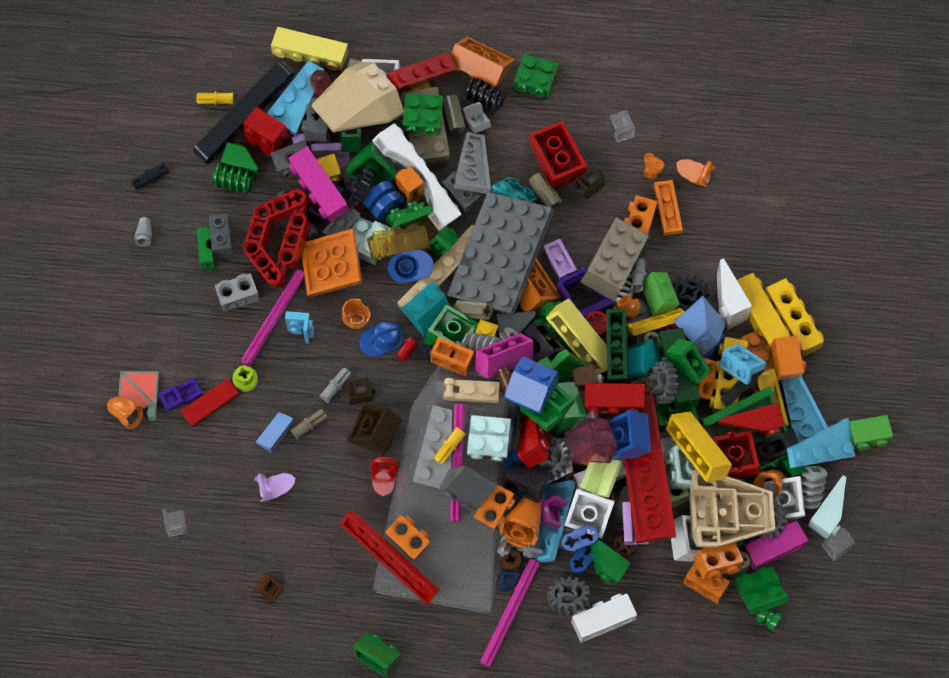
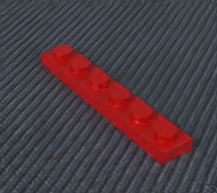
(389, 556)

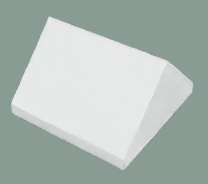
(790, 497)

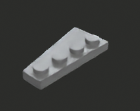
(473, 165)
(439, 428)

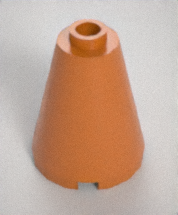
(522, 523)

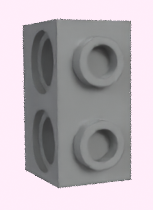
(238, 297)

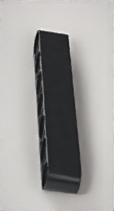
(232, 123)

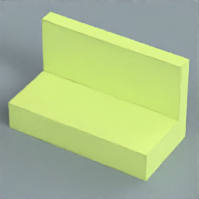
(600, 477)

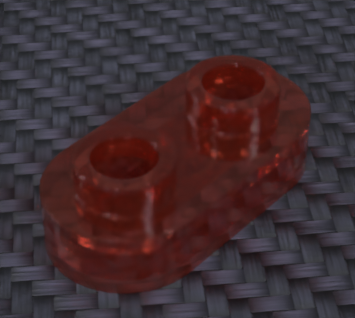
(319, 86)

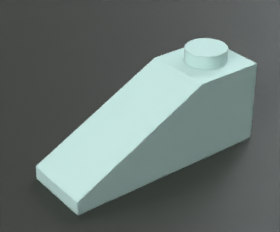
(829, 514)

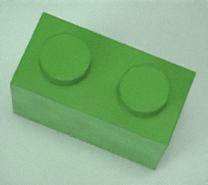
(659, 293)
(871, 432)

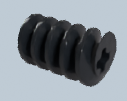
(485, 96)

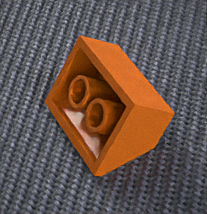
(481, 61)
(538, 290)

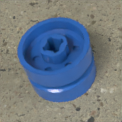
(383, 199)

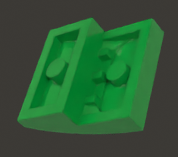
(553, 411)

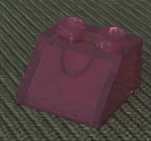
(591, 441)

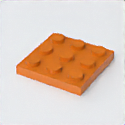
(331, 263)

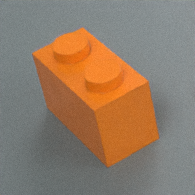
(787, 358)

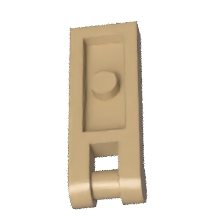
(471, 391)

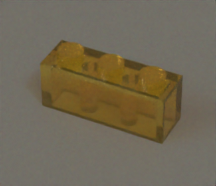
(397, 241)

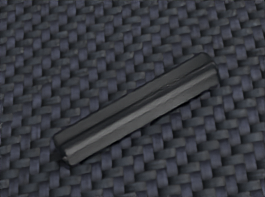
(737, 389)
(515, 429)

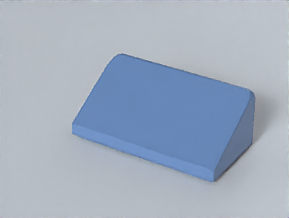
(275, 432)

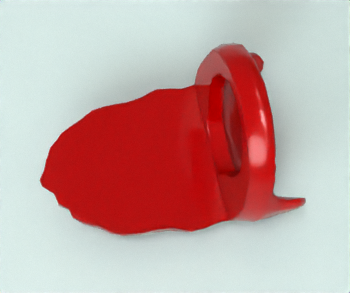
(383, 475)

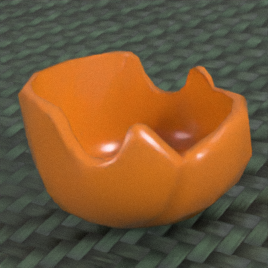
(355, 314)

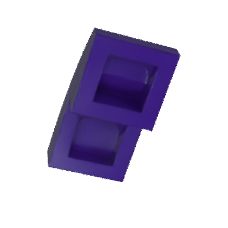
(181, 395)

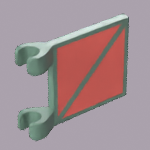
(141, 388)

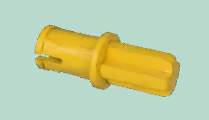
(214, 98)
(449, 445)

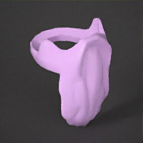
(274, 486)

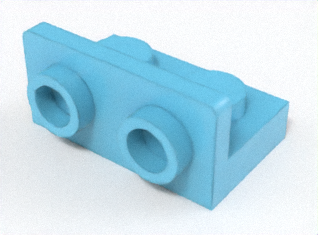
(300, 323)
(741, 363)

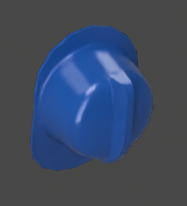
(410, 266)
(381, 339)

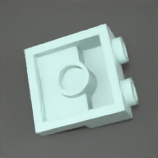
(363, 230)
(488, 438)
(680, 468)

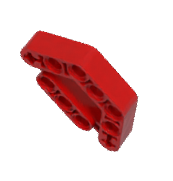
(297, 213)

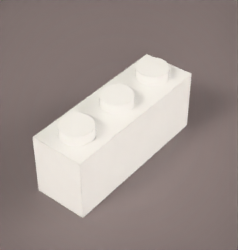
(603, 617)

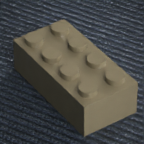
(429, 147)
(614, 259)

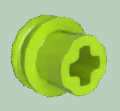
(251, 379)

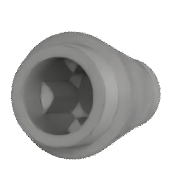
(143, 233)

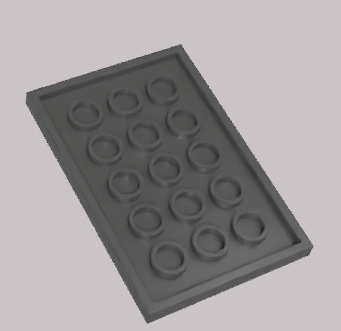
(501, 252)

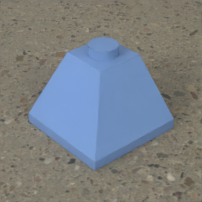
(701, 325)

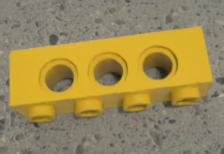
(784, 290)
(721, 384)

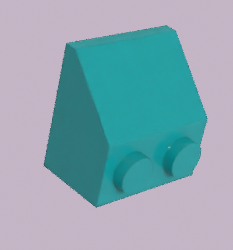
(425, 307)

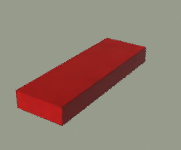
(209, 402)

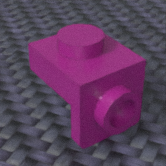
(550, 511)

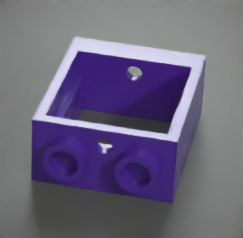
(569, 281)

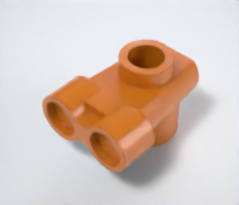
(653, 166)
(631, 305)

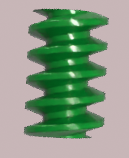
(233, 180)

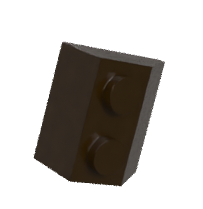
(375, 429)

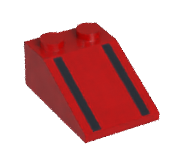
(758, 421)

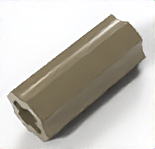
(453, 114)
(545, 191)
(474, 309)

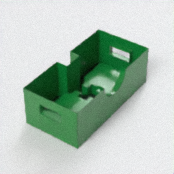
(205, 248)

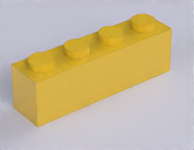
(762, 313)
(698, 446)

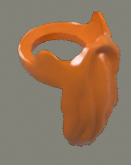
(695, 171)
(122, 408)
(776, 475)

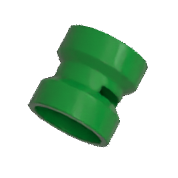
(769, 618)

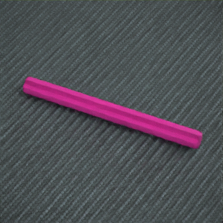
(273, 318)
(457, 458)
(509, 613)

